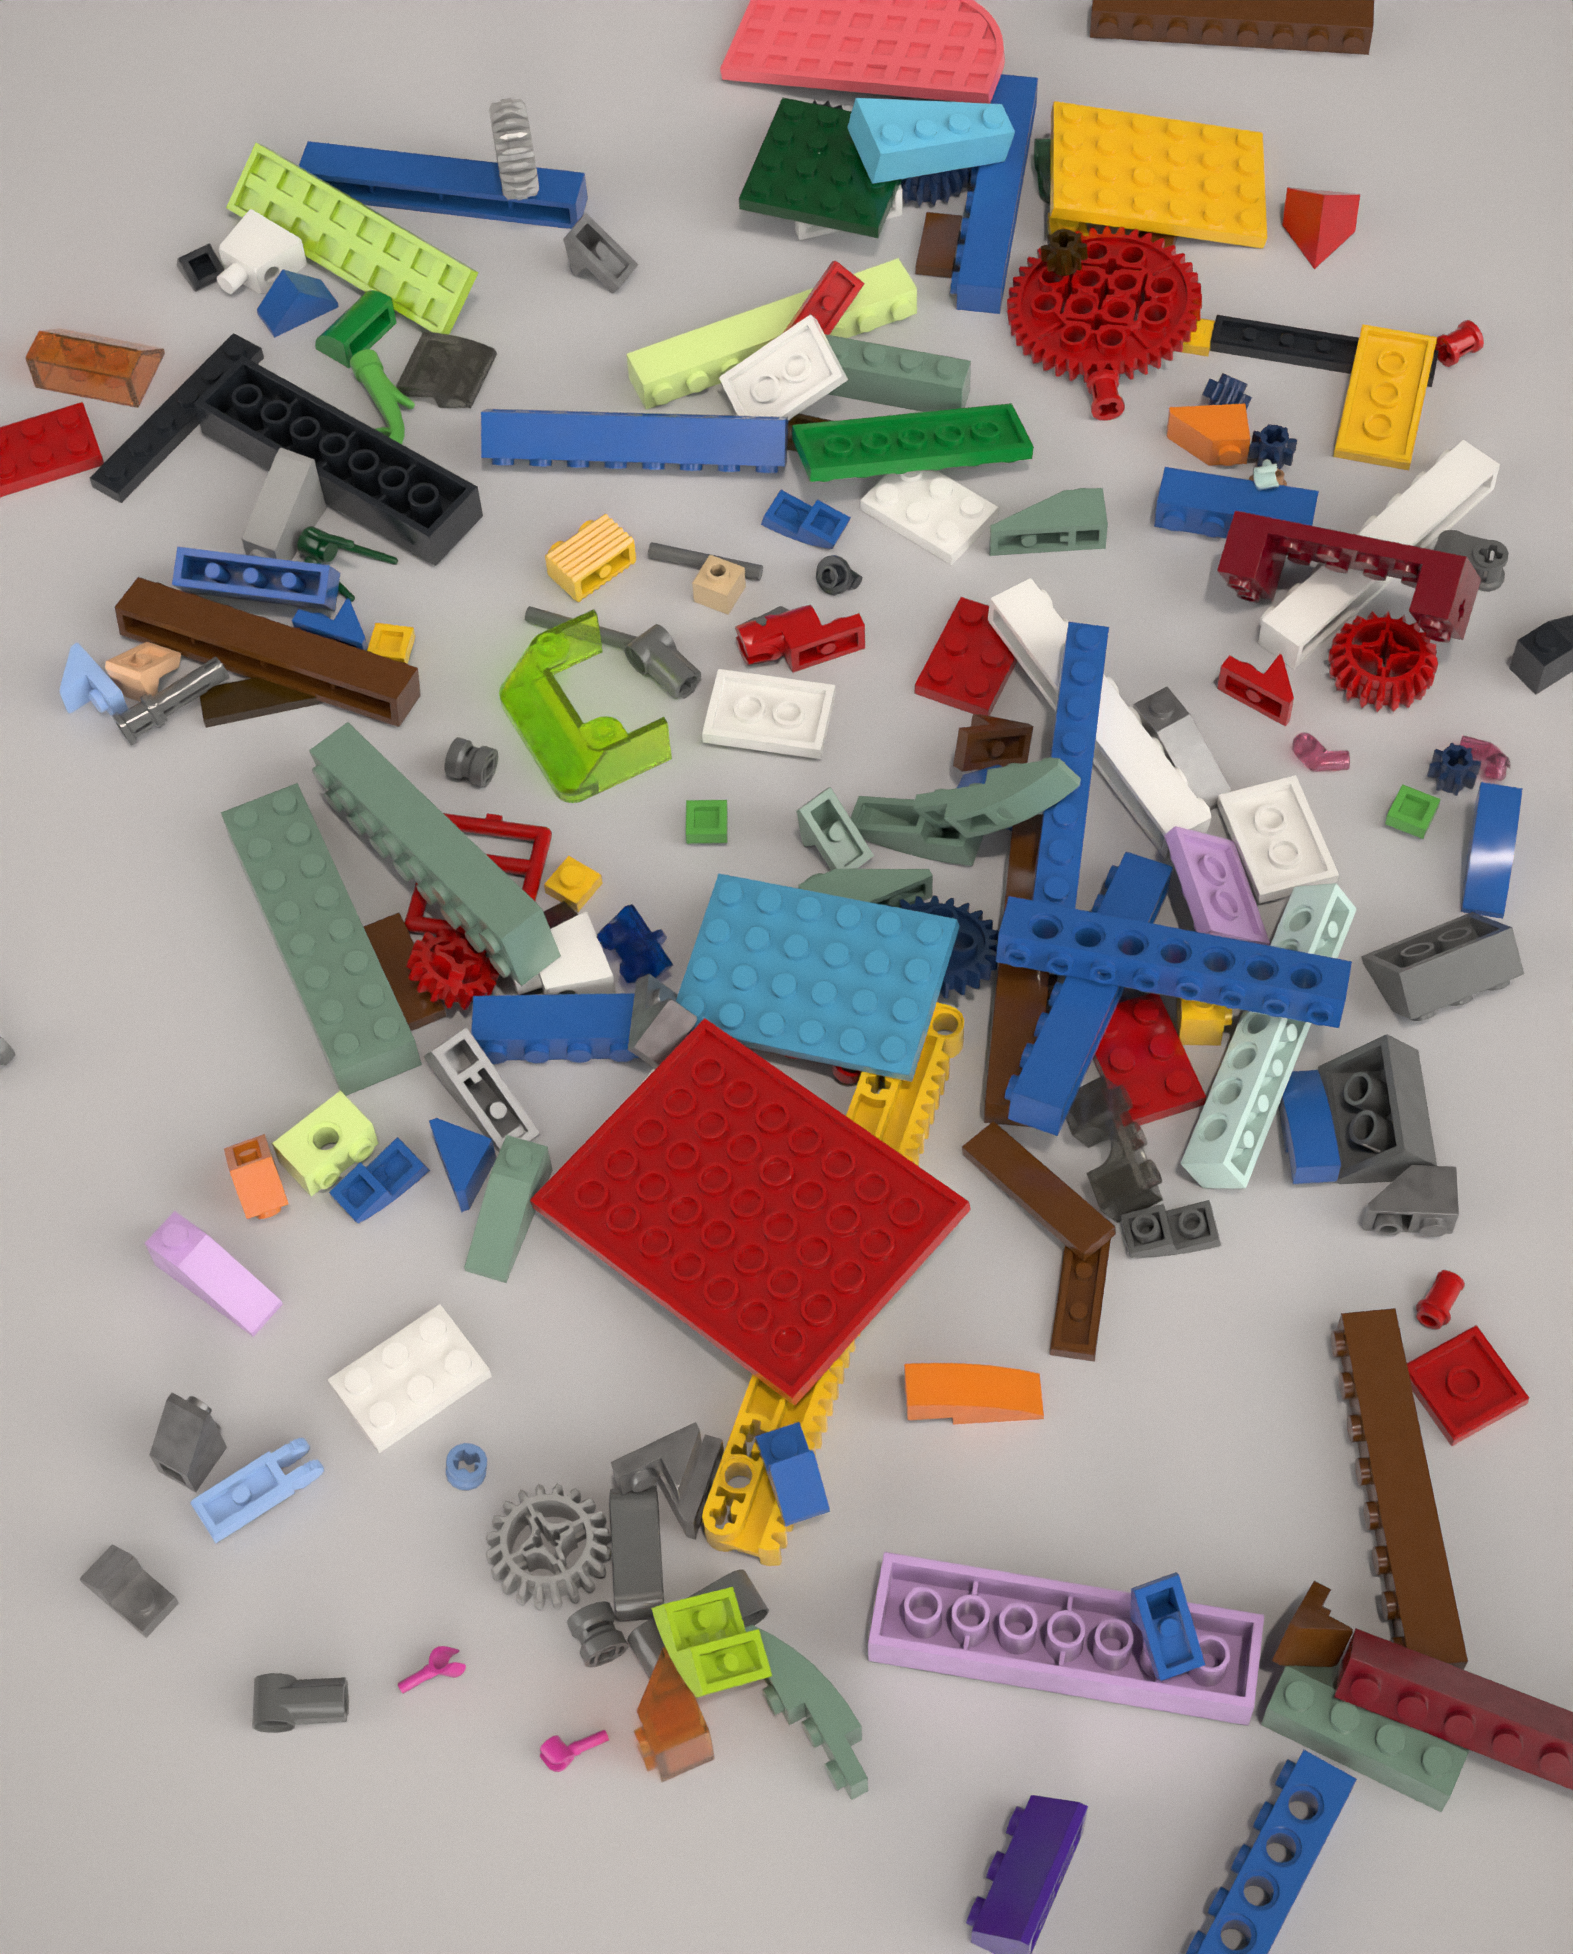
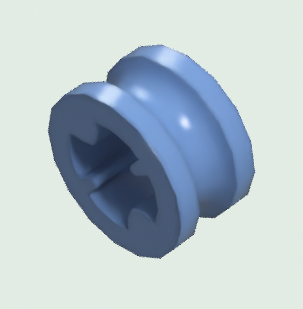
(462, 1478)

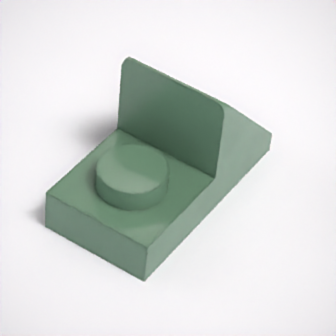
(832, 831)

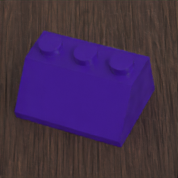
(1027, 1875)

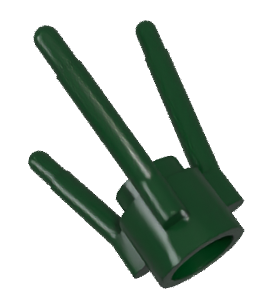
(322, 547)

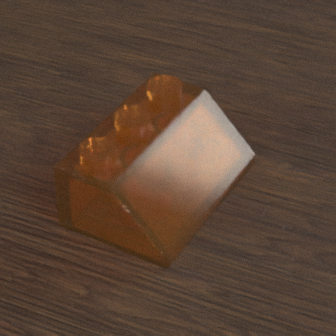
(93, 366)

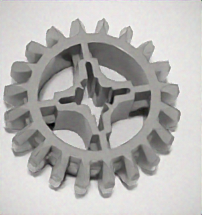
(514, 149)
(534, 1556)

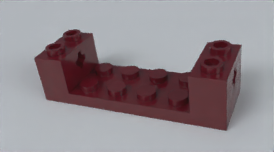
(1442, 580)

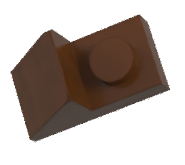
(992, 743)
(1312, 1634)

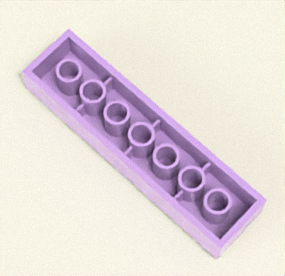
(1055, 1638)

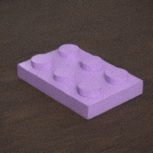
(1215, 886)

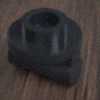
(836, 575)

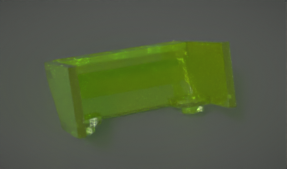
(572, 754)

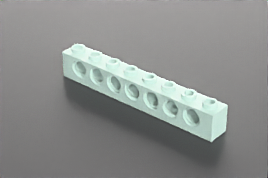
(1263, 1052)

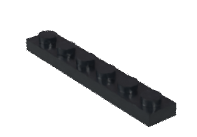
(168, 424)

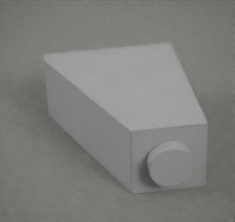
(285, 507)

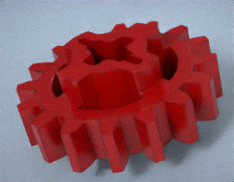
(451, 969)

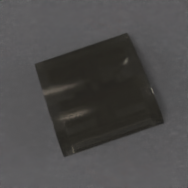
(447, 370)

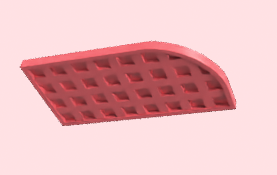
(870, 47)

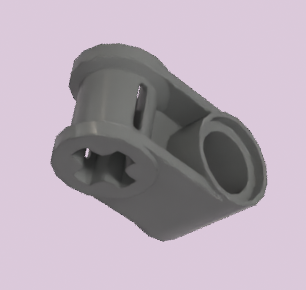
(1478, 553)

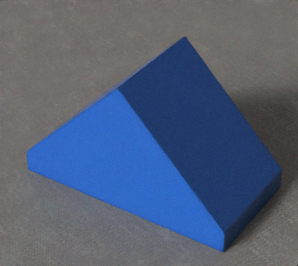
(294, 301)
(465, 1158)

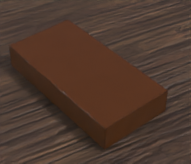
(938, 244)

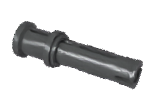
(155, 708)

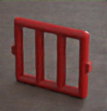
(493, 826)

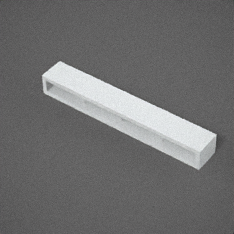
(1414, 518)
(1123, 748)

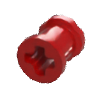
(1459, 342)
(1105, 395)

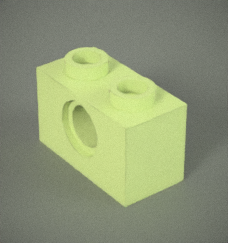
(332, 1122)

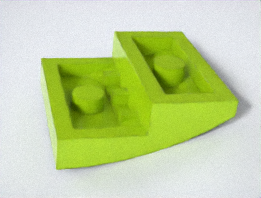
(711, 1643)

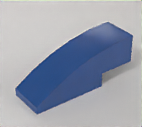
(1491, 850)
(1309, 1129)

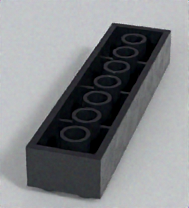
(356, 465)

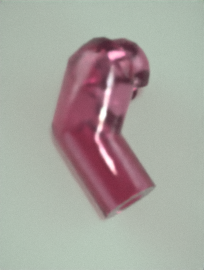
(1488, 752)
(1317, 757)

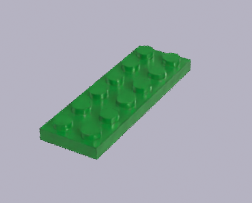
(911, 442)

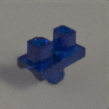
(635, 945)

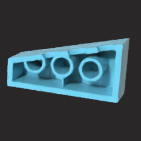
(927, 137)

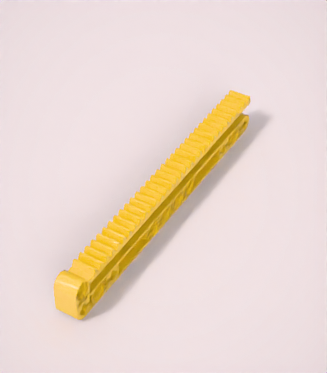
(902, 1120)

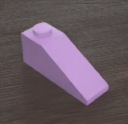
(211, 1273)

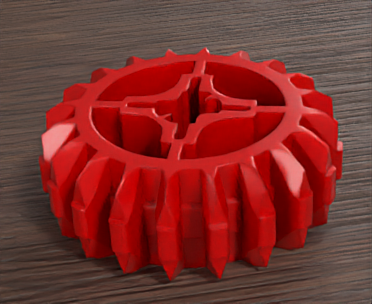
(1407, 658)

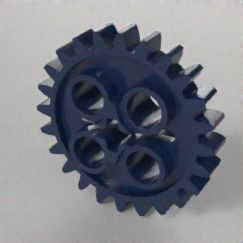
(974, 946)

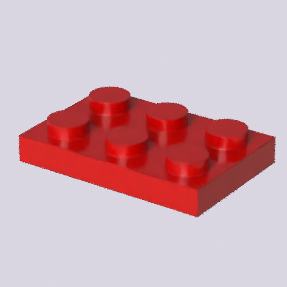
(47, 449)
(967, 662)
(1148, 1060)

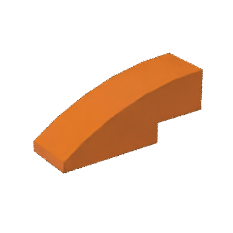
(971, 1393)

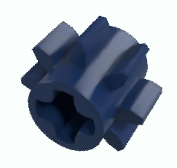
(1226, 391)
(1274, 445)
(1454, 769)

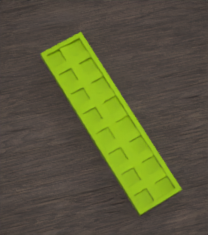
(355, 240)

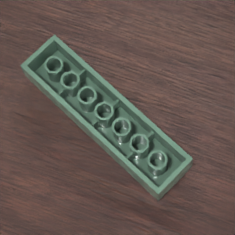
(434, 855)
(321, 940)

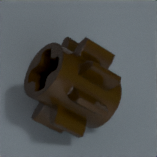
(1064, 252)

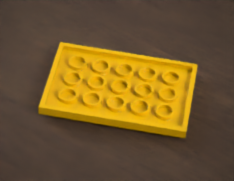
(1157, 175)

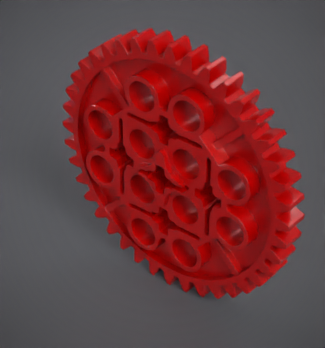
(1100, 316)

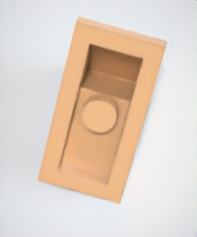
(140, 668)

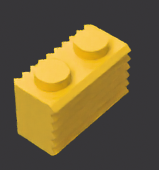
(590, 557)

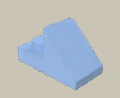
(87, 682)

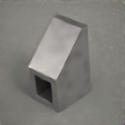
(1416, 1201)
(187, 1441)

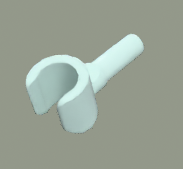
(1265, 476)

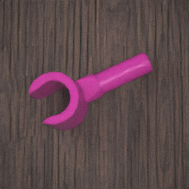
(437, 1665)
(559, 1755)

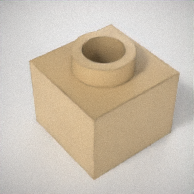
(719, 584)

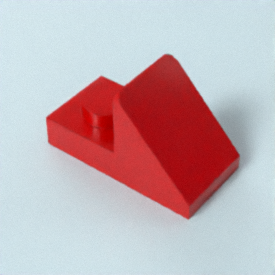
(1265, 692)

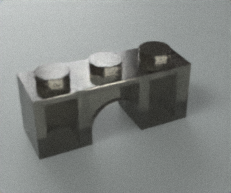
(1127, 1177)

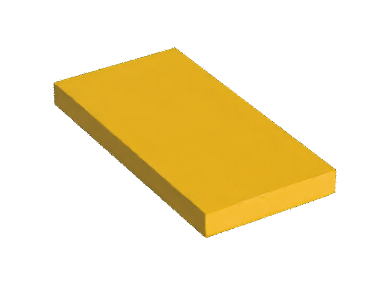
(1385, 397)

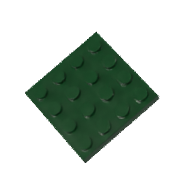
(815, 174)

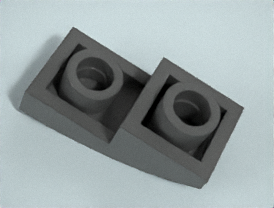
(1170, 1232)

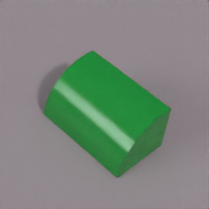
(358, 327)

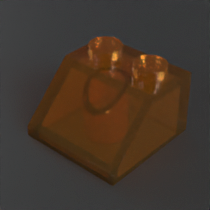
(672, 1726)

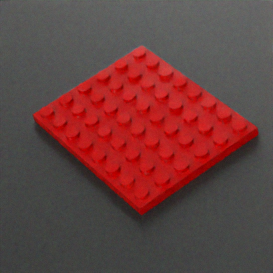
(751, 1209)

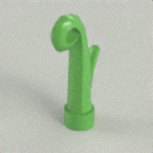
(369, 371)

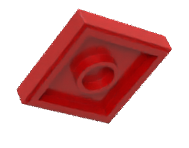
(1465, 1385)

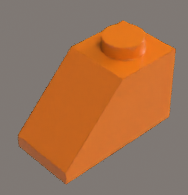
(1211, 432)
(256, 1177)

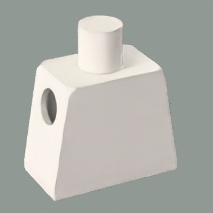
(258, 253)
(579, 968)

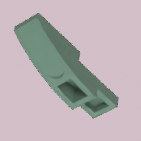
(1005, 799)
(804, 1691)

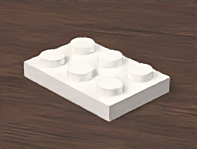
(785, 373)
(930, 511)
(769, 713)
(1277, 838)
(409, 1378)

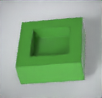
(1412, 811)
(706, 821)

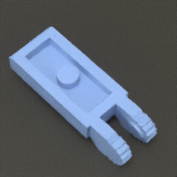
(254, 1489)

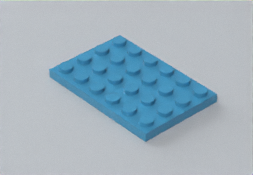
(818, 975)

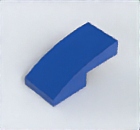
(812, 525)
(385, 1179)

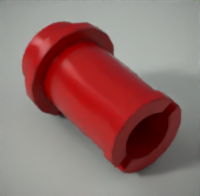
(1435, 1308)

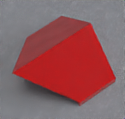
(1319, 220)

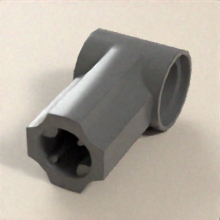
(657, 654)
(285, 1701)

